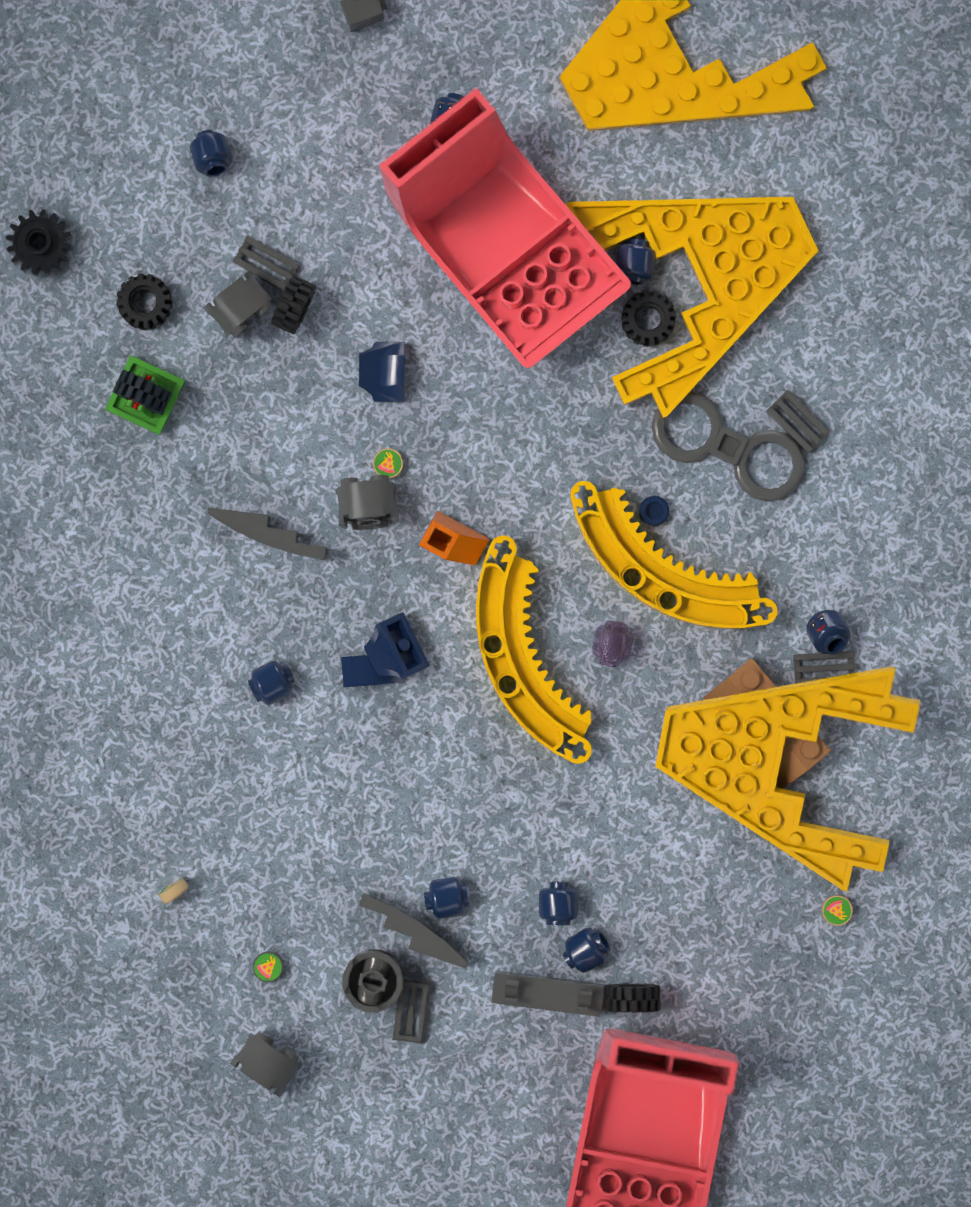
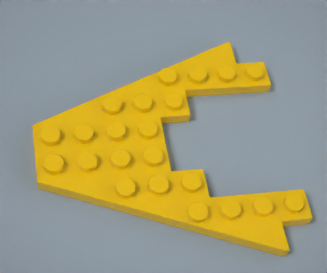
(639, 77)
(741, 256)
(734, 749)

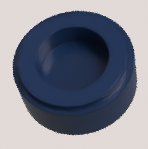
(654, 511)

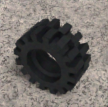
(136, 285)
(293, 304)
(661, 305)
(632, 997)

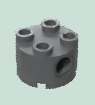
(238, 304)
(367, 503)
(373, 980)
(266, 1063)

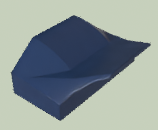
(383, 371)
(395, 649)

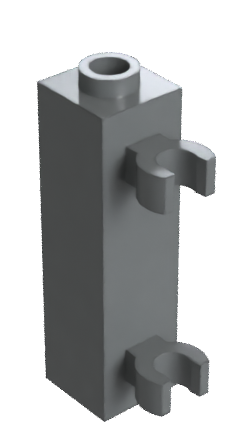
(548, 993)

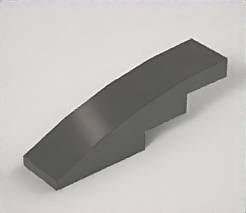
(257, 528)
(423, 937)

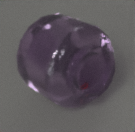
(612, 643)

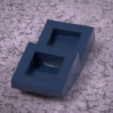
(360, 672)

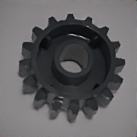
(28, 231)

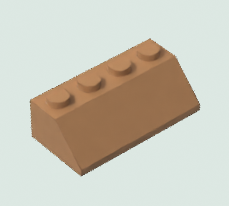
(797, 753)

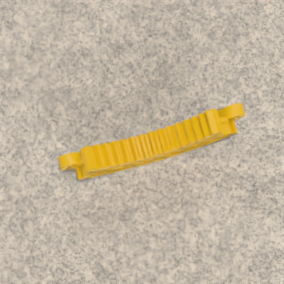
(698, 598)
(502, 615)

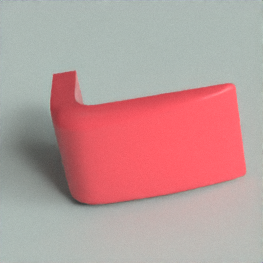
(500, 230)
(651, 1123)

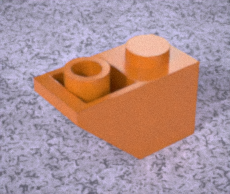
(453, 540)

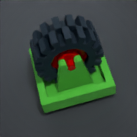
(145, 395)

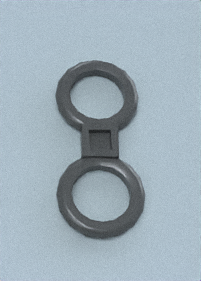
(733, 449)

